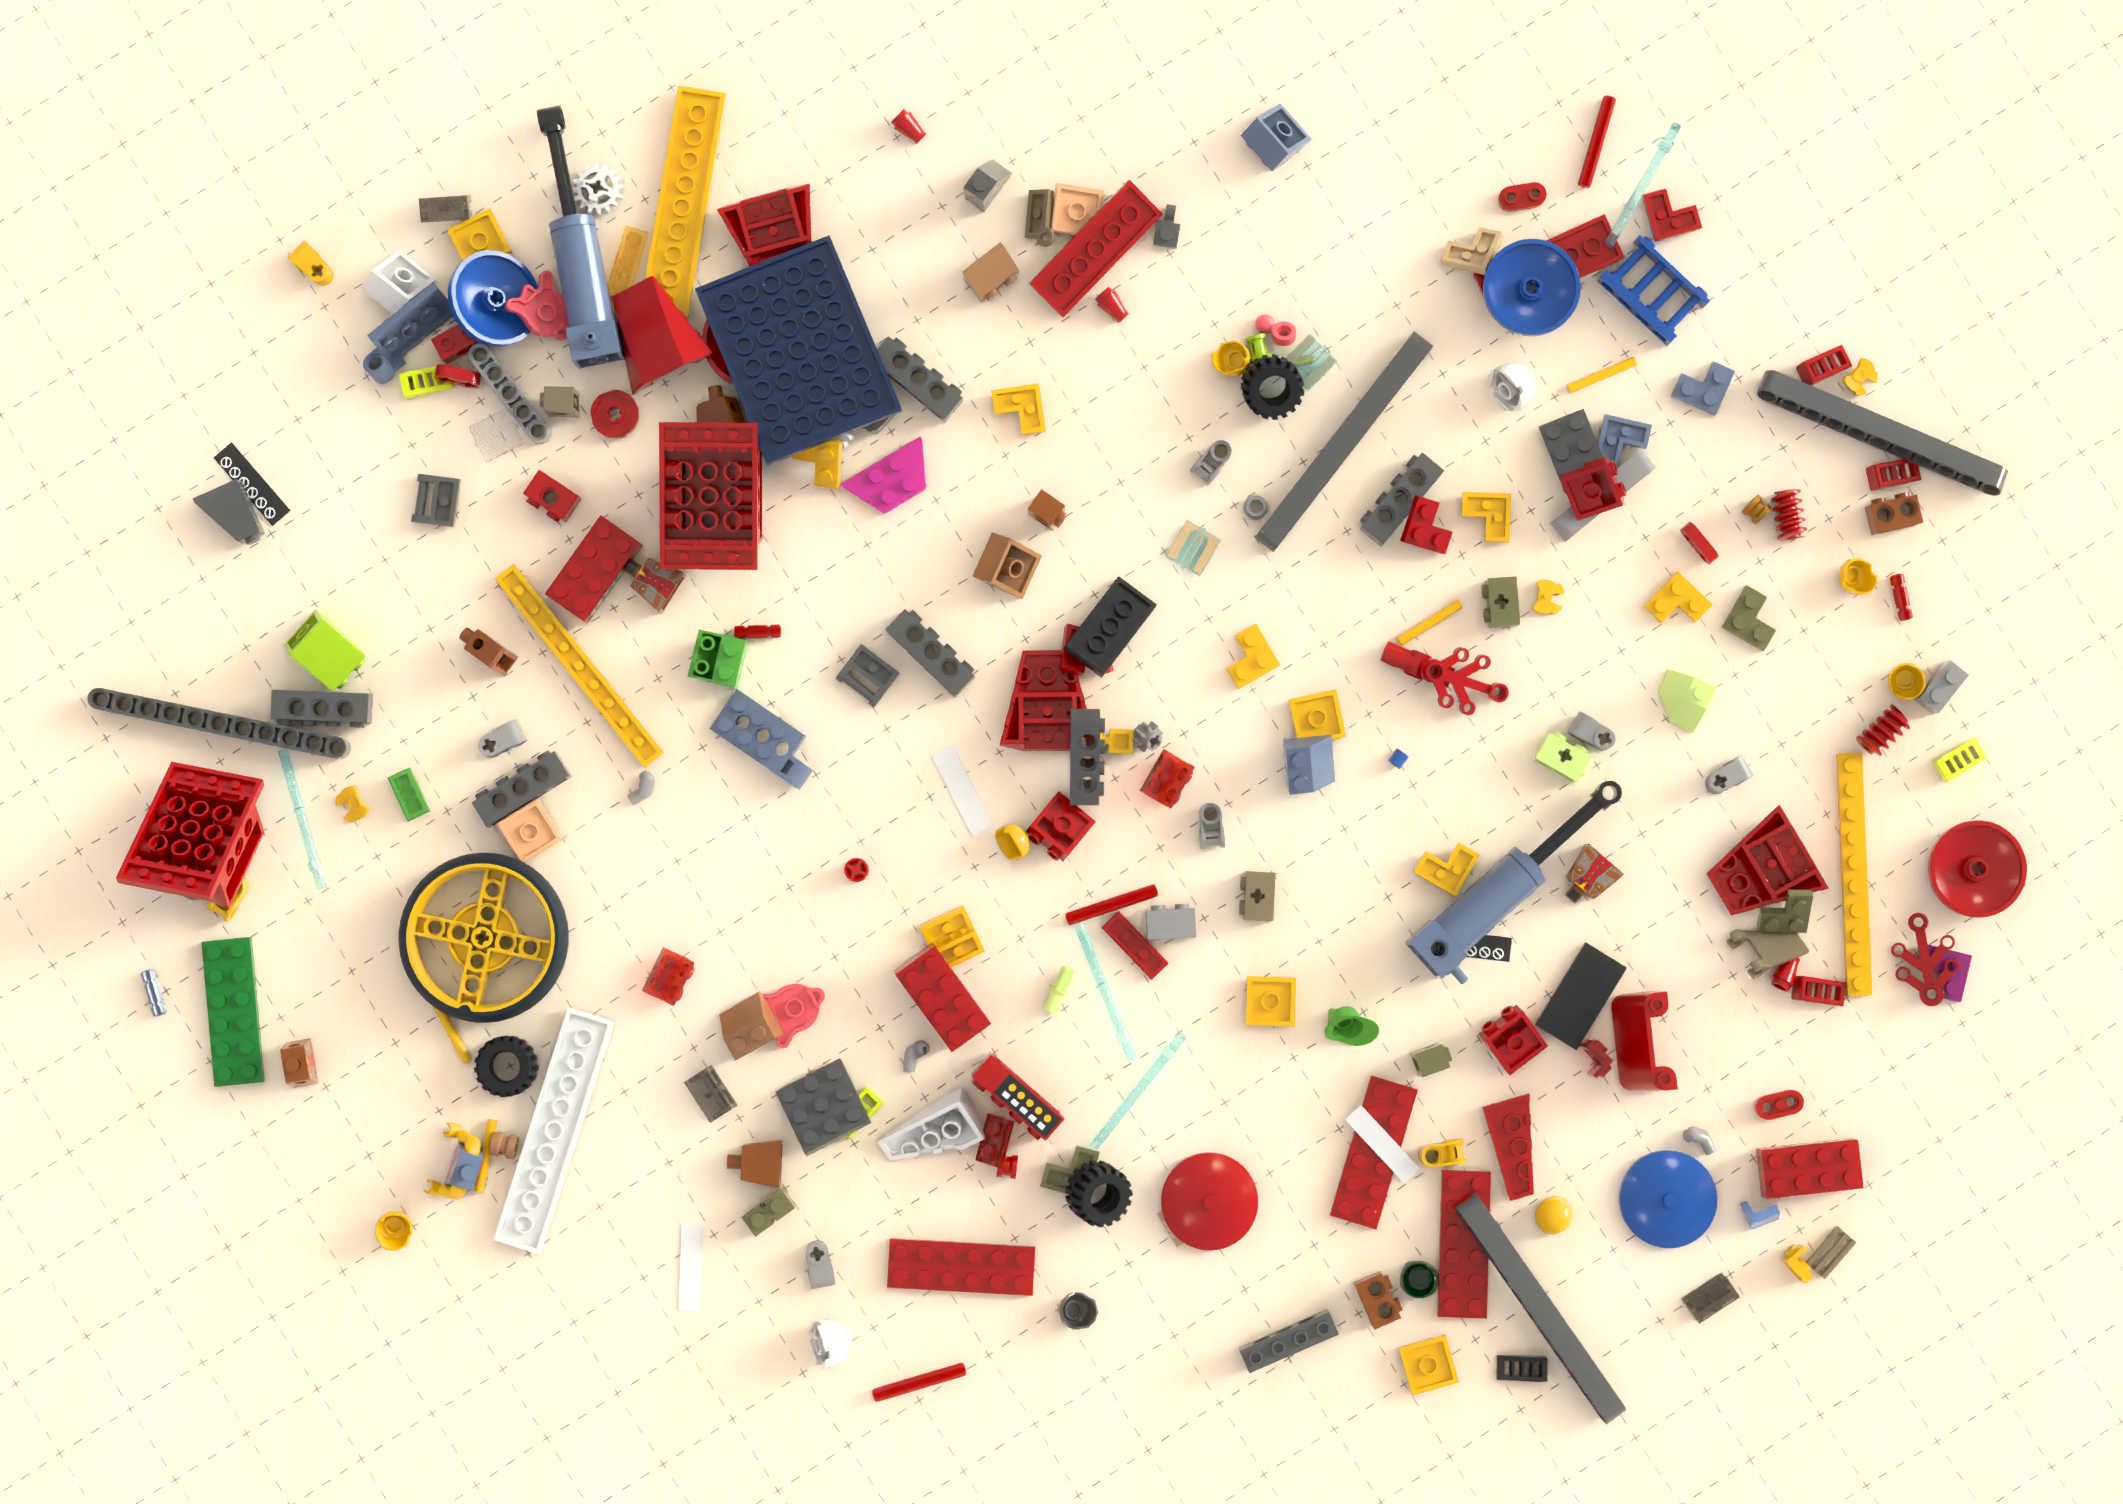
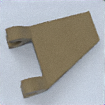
(1771, 947)

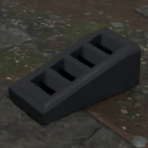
(1543, 1368)

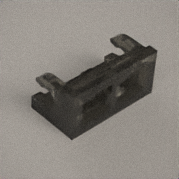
(445, 208)
(710, 1093)
(1710, 1298)

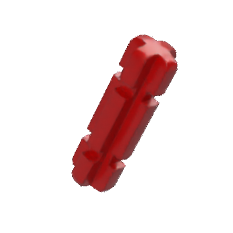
(1901, 597)
(757, 631)

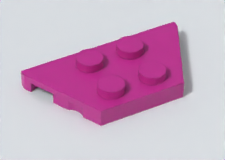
(891, 479)

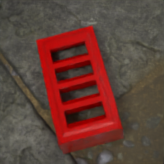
(1810, 373)
(1878, 476)
(1803, 990)

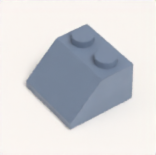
(1275, 137)
(1308, 763)

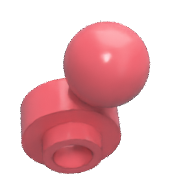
(1282, 332)

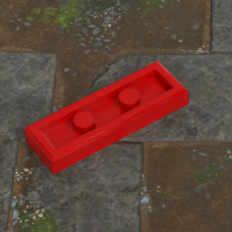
(1135, 945)

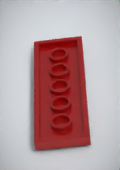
(1584, 246)
(1095, 248)
(1364, 1174)
(1461, 1259)
(961, 1266)

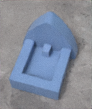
(1761, 1217)

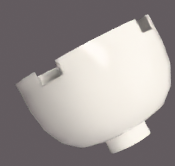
(1513, 385)
(829, 1342)

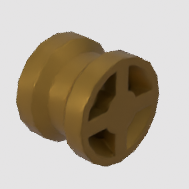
(1756, 509)

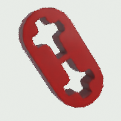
(457, 376)
(1699, 543)

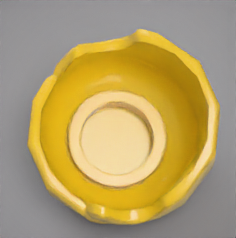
(1231, 358)
(1857, 577)
(1906, 681)
(1012, 841)
(1553, 1215)
(393, 1230)

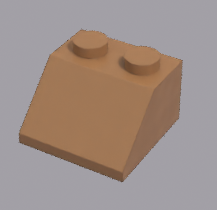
(991, 273)
(1007, 565)
(749, 1026)

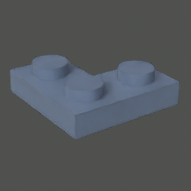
(1706, 394)
(1620, 431)

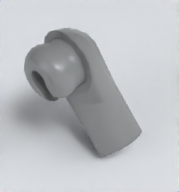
(645, 788)
(913, 1053)
(1700, 1136)

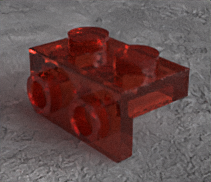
(1167, 779)
(669, 976)
(1597, 1052)
(997, 1136)

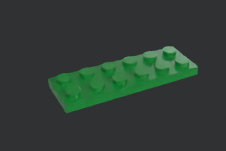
(233, 1011)

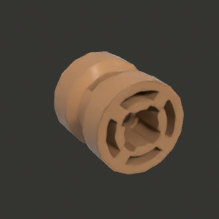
(505, 1145)

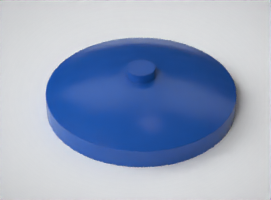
(1531, 287)
(479, 297)
(1668, 1199)

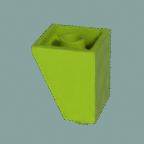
(324, 651)

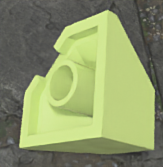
(1685, 699)

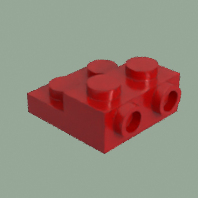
(1594, 488)
(1060, 827)
(1512, 1039)

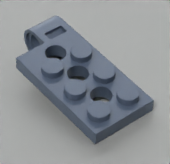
(387, 359)
(763, 752)

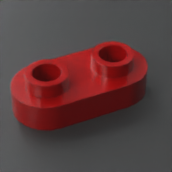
(1523, 196)
(1778, 1104)

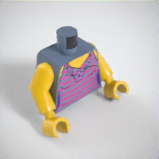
(463, 1167)

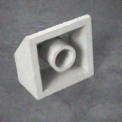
(397, 281)

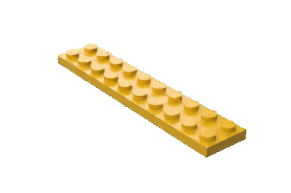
(685, 192)

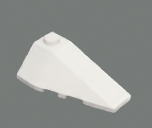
(943, 1125)

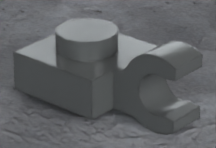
(1166, 231)

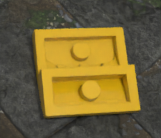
(953, 936)

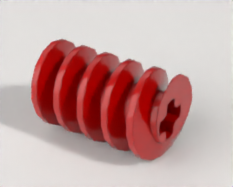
(1788, 514)
(1883, 731)

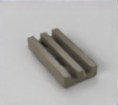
(1844, 1237)

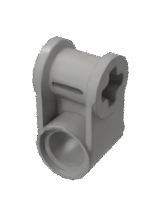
(1211, 462)
(1587, 730)
(506, 738)
(1731, 774)
(1211, 828)
(819, 1269)

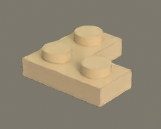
(1474, 257)

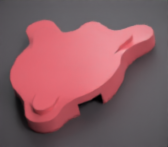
(541, 308)
(794, 1009)

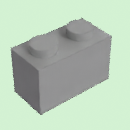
(1941, 687)
(1170, 923)

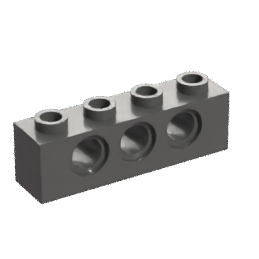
(941, 407)
(1380, 531)
(899, 632)
(283, 701)
(1086, 723)
(556, 774)
(1288, 1341)

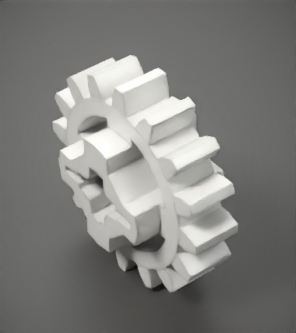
(600, 179)

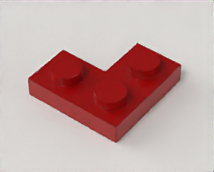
(1666, 222)
(1420, 528)

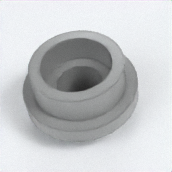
(1258, 500)

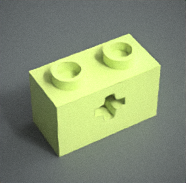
(1549, 757)

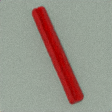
(1596, 141)
(1111, 904)
(919, 1382)

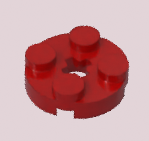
(602, 419)

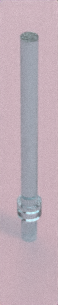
(1664, 147)
(315, 864)
(1123, 1037)
(1168, 1053)

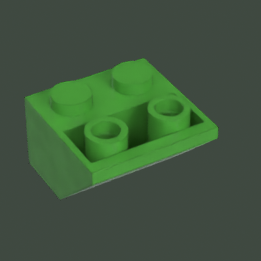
(718, 659)

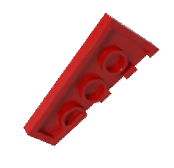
(1511, 1137)

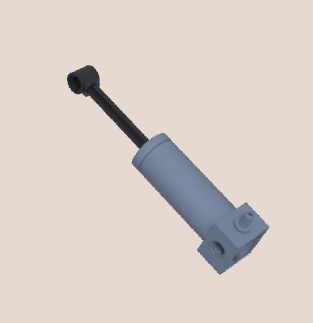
(592, 328)
(1495, 895)

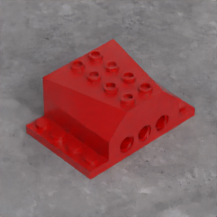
(709, 495)
(196, 835)

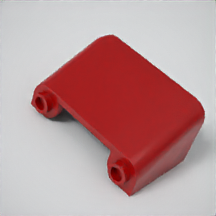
(1635, 1042)

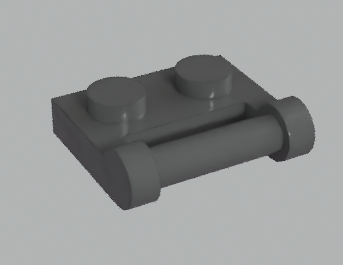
(443, 501)
(873, 669)

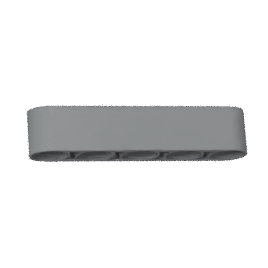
(501, 385)
(1629, 473)

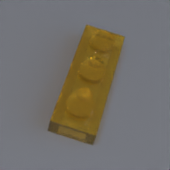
(627, 260)

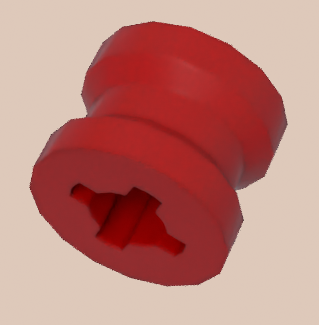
(854, 872)
(1009, 1167)

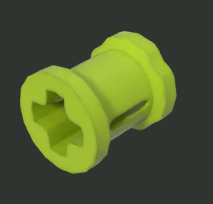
(1257, 346)

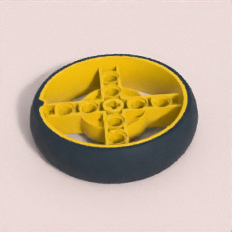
(469, 1004)

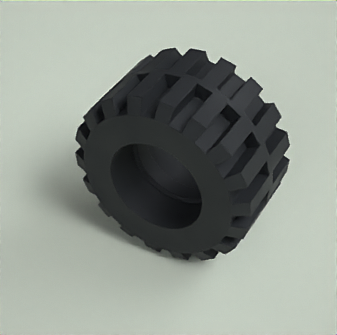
(1272, 406)
(486, 1073)
(1112, 1203)

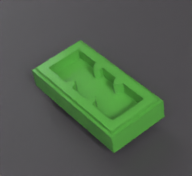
(409, 794)

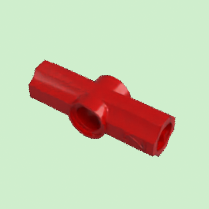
(1408, 661)

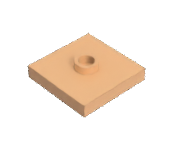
(1074, 207)
(529, 830)

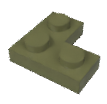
(1743, 621)
(1791, 918)
(1056, 1176)

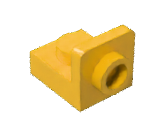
(1797, 1267)

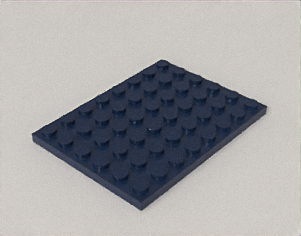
(798, 350)

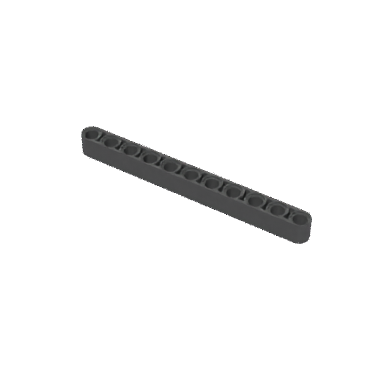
(1882, 432)
(1343, 441)
(208, 719)
(1540, 1308)

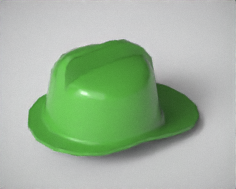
(1349, 1027)

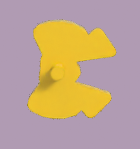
(1864, 370)
(1543, 604)
(350, 796)

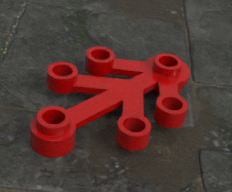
(1460, 679)
(1926, 963)

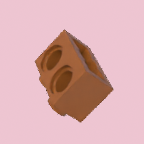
(1047, 510)
(1895, 519)
(1373, 1301)

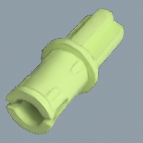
(1059, 989)

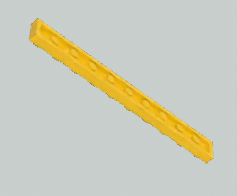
(579, 666)
(1854, 874)

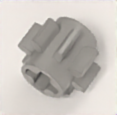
(1147, 736)

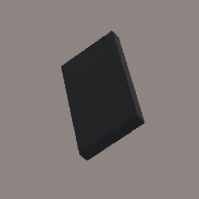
(1110, 627)
(1580, 996)

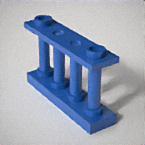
(1630, 297)

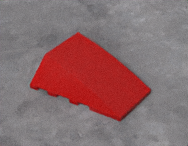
(770, 222)
(654, 334)
(1042, 704)
(1765, 867)

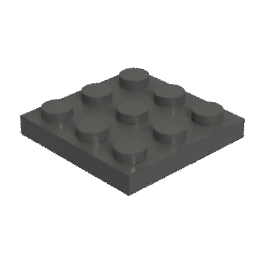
(823, 1107)

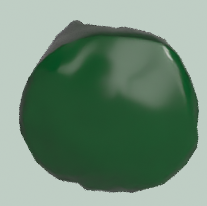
(1419, 1279)

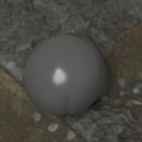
(1078, 1311)

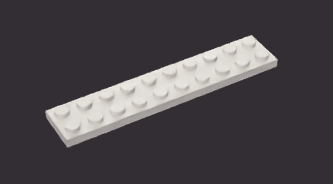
(554, 1130)

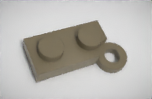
(1039, 216)

